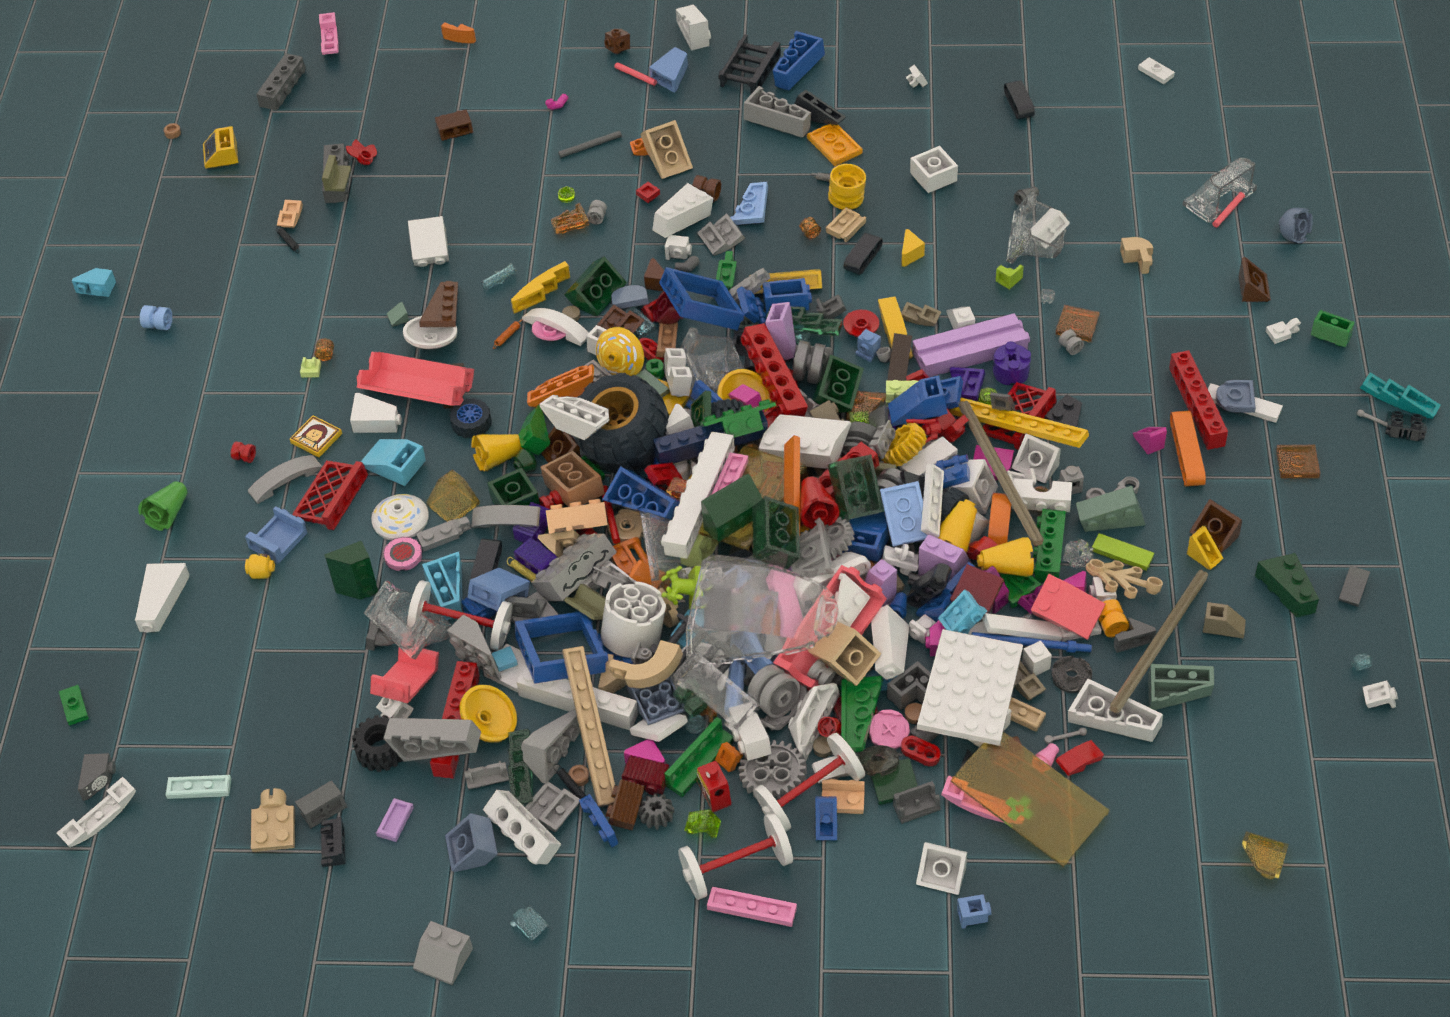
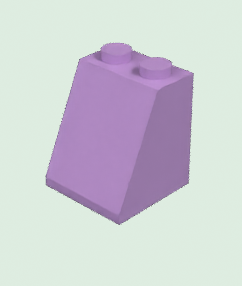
(938, 551)

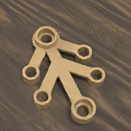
(1114, 569)

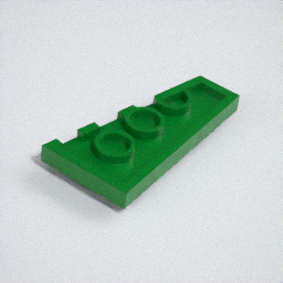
(858, 710)

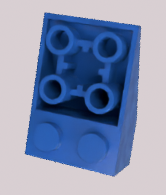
(920, 401)
(870, 536)

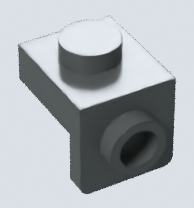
(832, 307)

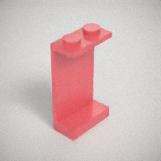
(406, 676)

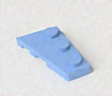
(753, 205)

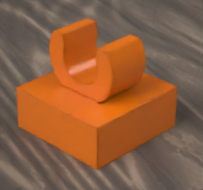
(728, 756)

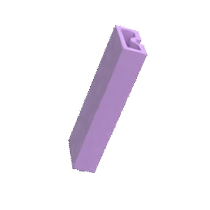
(967, 344)

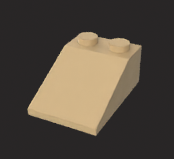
(666, 149)

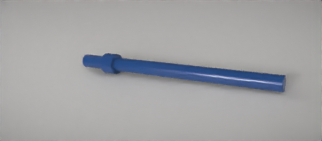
(1069, 645)

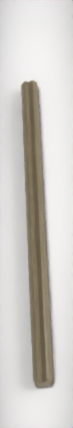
(1001, 474)
(1158, 642)

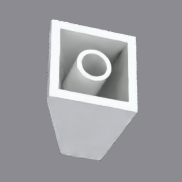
(428, 241)
(981, 485)

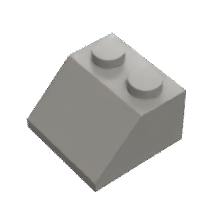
(442, 952)

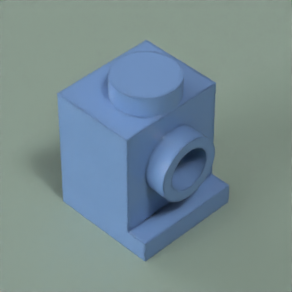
(867, 345)
(973, 910)

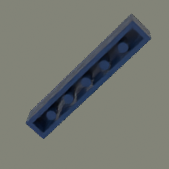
(690, 442)

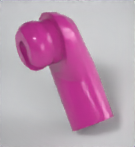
(551, 104)

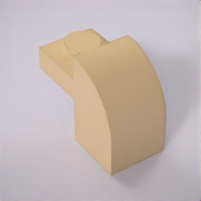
(1137, 250)

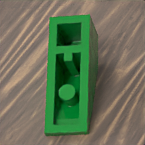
(534, 432)

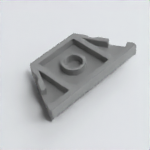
(814, 553)

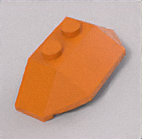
(567, 384)

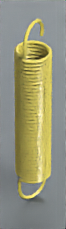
(522, 569)

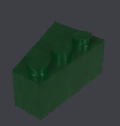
(1290, 583)

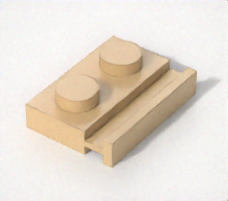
(845, 224)

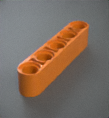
(1187, 448)

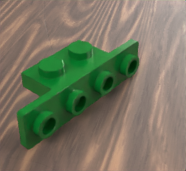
(742, 421)

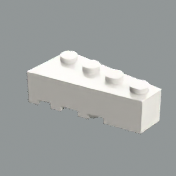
(682, 210)

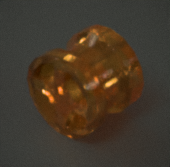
(810, 227)
(324, 349)

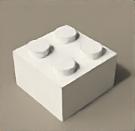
(933, 169)

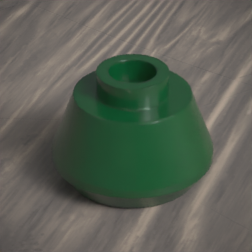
(525, 460)

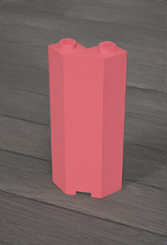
(416, 378)
(799, 663)

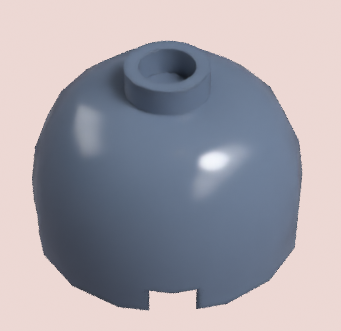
(1296, 224)

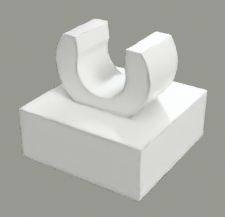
(916, 77)

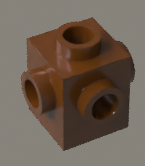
(617, 40)

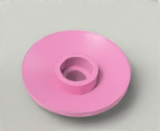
(546, 332)

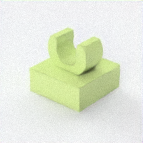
(310, 367)

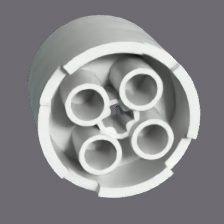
(632, 616)

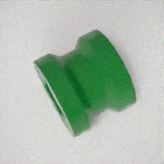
(656, 368)

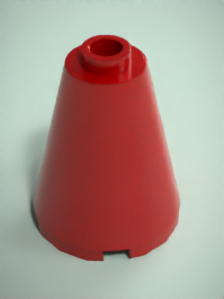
(816, 503)

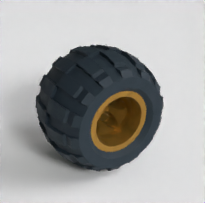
(625, 439)

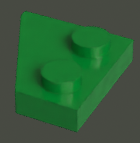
(1019, 586)

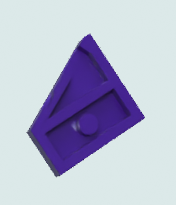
(972, 381)

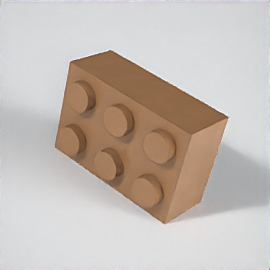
(572, 479)

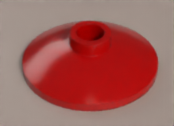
(859, 320)

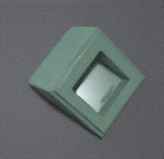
(398, 315)

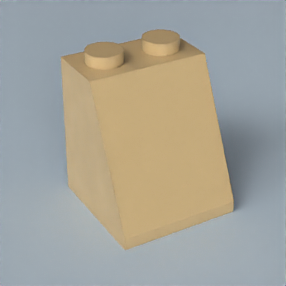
(846, 653)

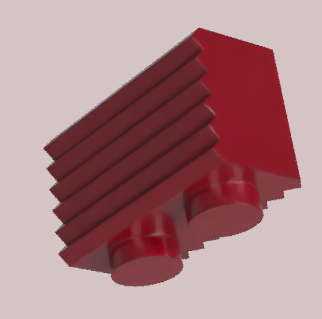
(646, 773)

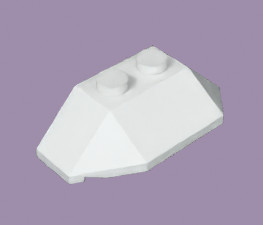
(575, 415)
(815, 705)

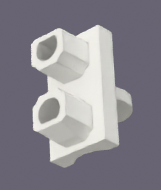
(901, 558)

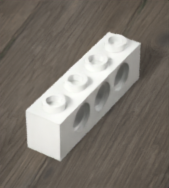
(531, 829)

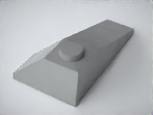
(549, 744)

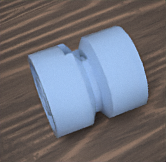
(155, 317)

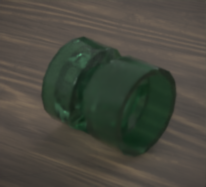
(693, 705)

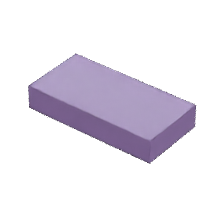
(395, 820)

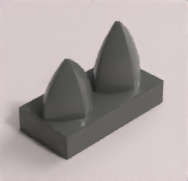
(376, 637)

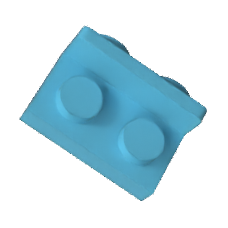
(962, 613)

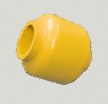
(259, 566)

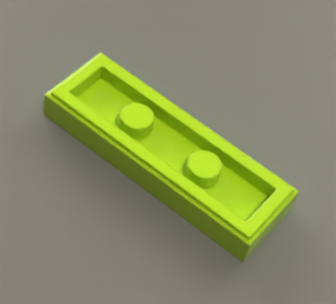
(1122, 552)

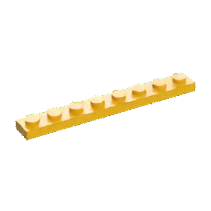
(1026, 424)

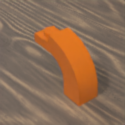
(999, 518)

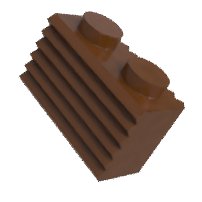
(453, 124)
(625, 805)

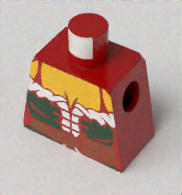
(710, 779)

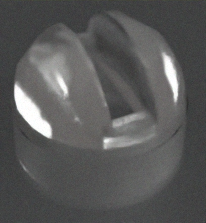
(1047, 295)

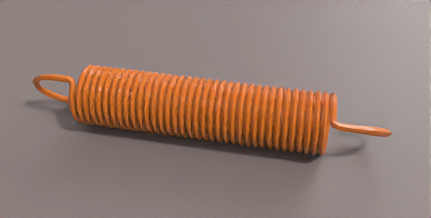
(507, 333)

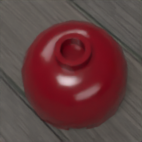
(665, 311)

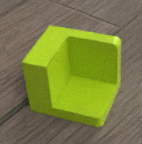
(1009, 277)

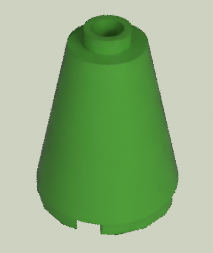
(163, 506)

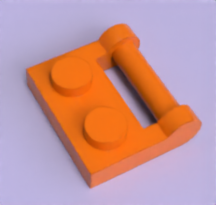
(624, 559)

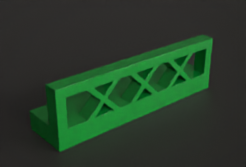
(703, 750)

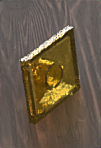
(452, 497)
(1265, 854)

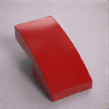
(1078, 757)

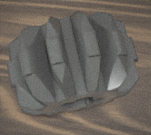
(656, 811)

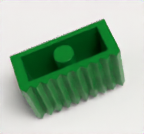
(1332, 328)

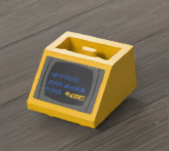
(220, 148)

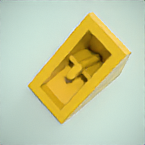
(912, 248)
(1203, 549)

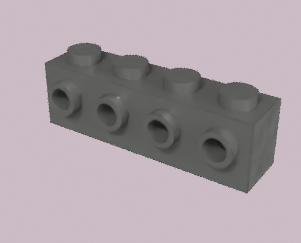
(281, 81)
(342, 157)

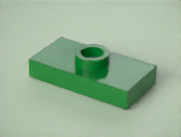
(73, 705)

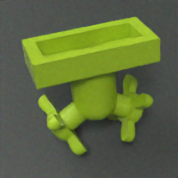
(681, 585)

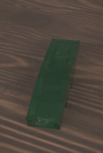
(814, 322)
(519, 772)

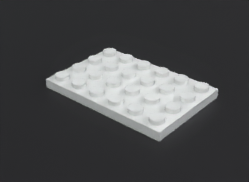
(970, 687)

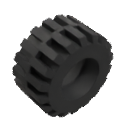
(374, 757)

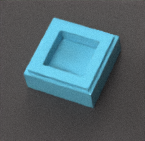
(504, 658)

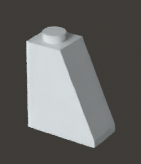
(373, 415)

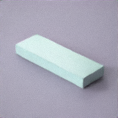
(198, 786)

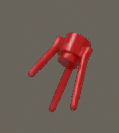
(931, 427)

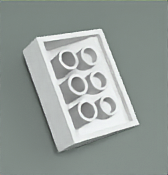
(819, 438)

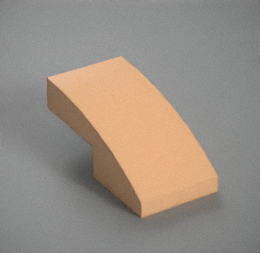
(290, 213)

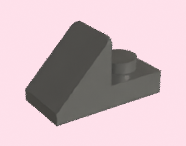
(1135, 636)

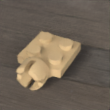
(272, 823)

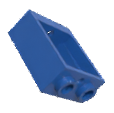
(784, 291)

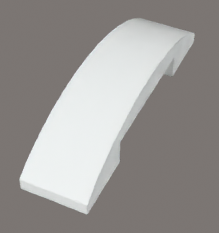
(574, 331)
(99, 816)

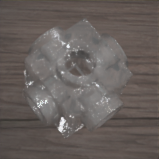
(1072, 553)

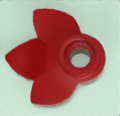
(362, 154)

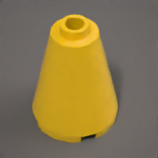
(494, 449)
(959, 525)
(1009, 558)

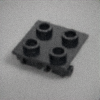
(1398, 420)

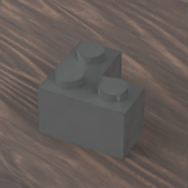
(909, 686)

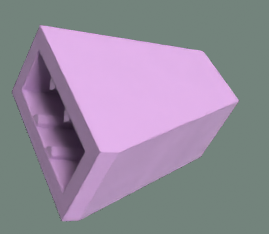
(781, 329)
(885, 577)

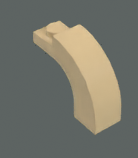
(651, 672)

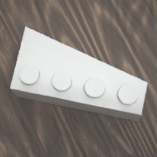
(1093, 711)

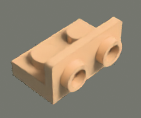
(849, 794)

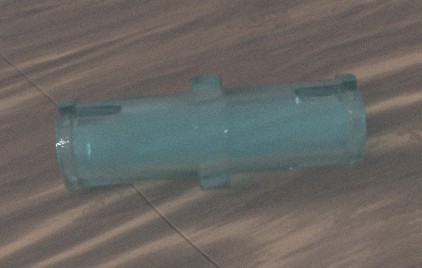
(498, 277)

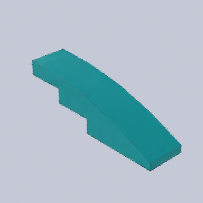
(1400, 397)

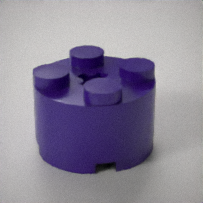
(1011, 363)

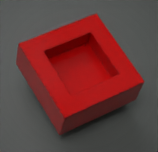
(648, 192)

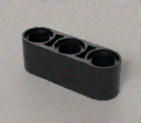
(1019, 99)
(863, 253)
(487, 557)
(929, 585)

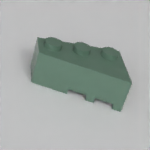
(1111, 511)
(1178, 684)

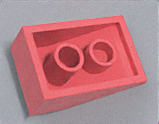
(1067, 607)

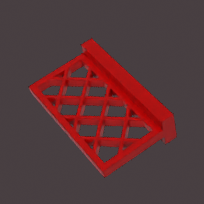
(1040, 409)
(341, 497)

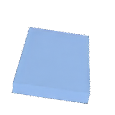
(903, 513)

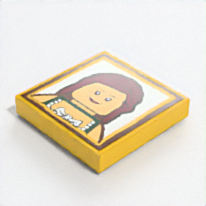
(316, 436)

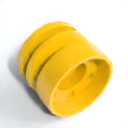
(846, 186)

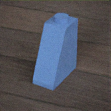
(670, 69)

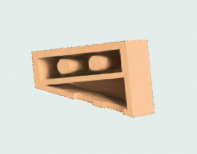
(576, 516)

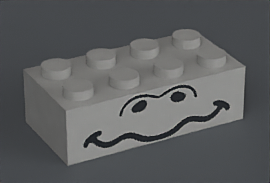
(573, 567)

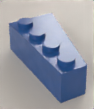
(798, 59)
(640, 495)

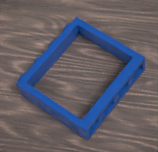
(677, 282)
(557, 624)

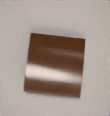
(618, 318)

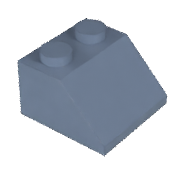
(471, 843)

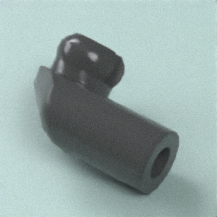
(689, 265)

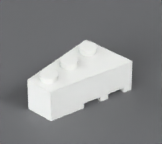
(693, 26)

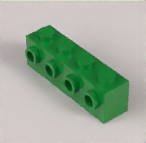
(1049, 553)

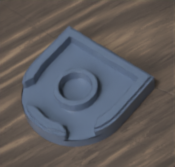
(630, 296)
(1236, 396)

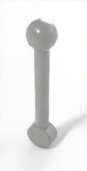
(1361, 413)
(1049, 739)

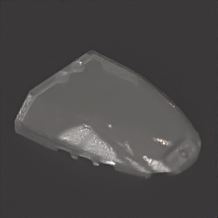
(756, 611)

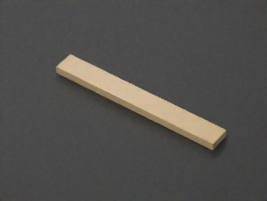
(589, 725)

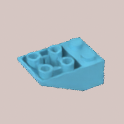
(395, 459)

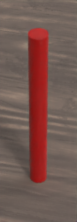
(611, 519)

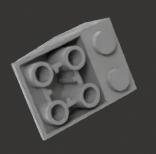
(471, 645)

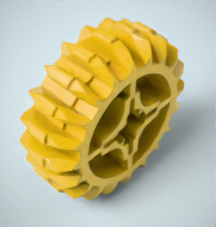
(905, 445)

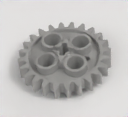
(838, 537)
(776, 771)

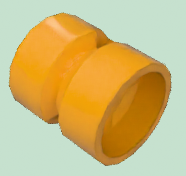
(1113, 619)

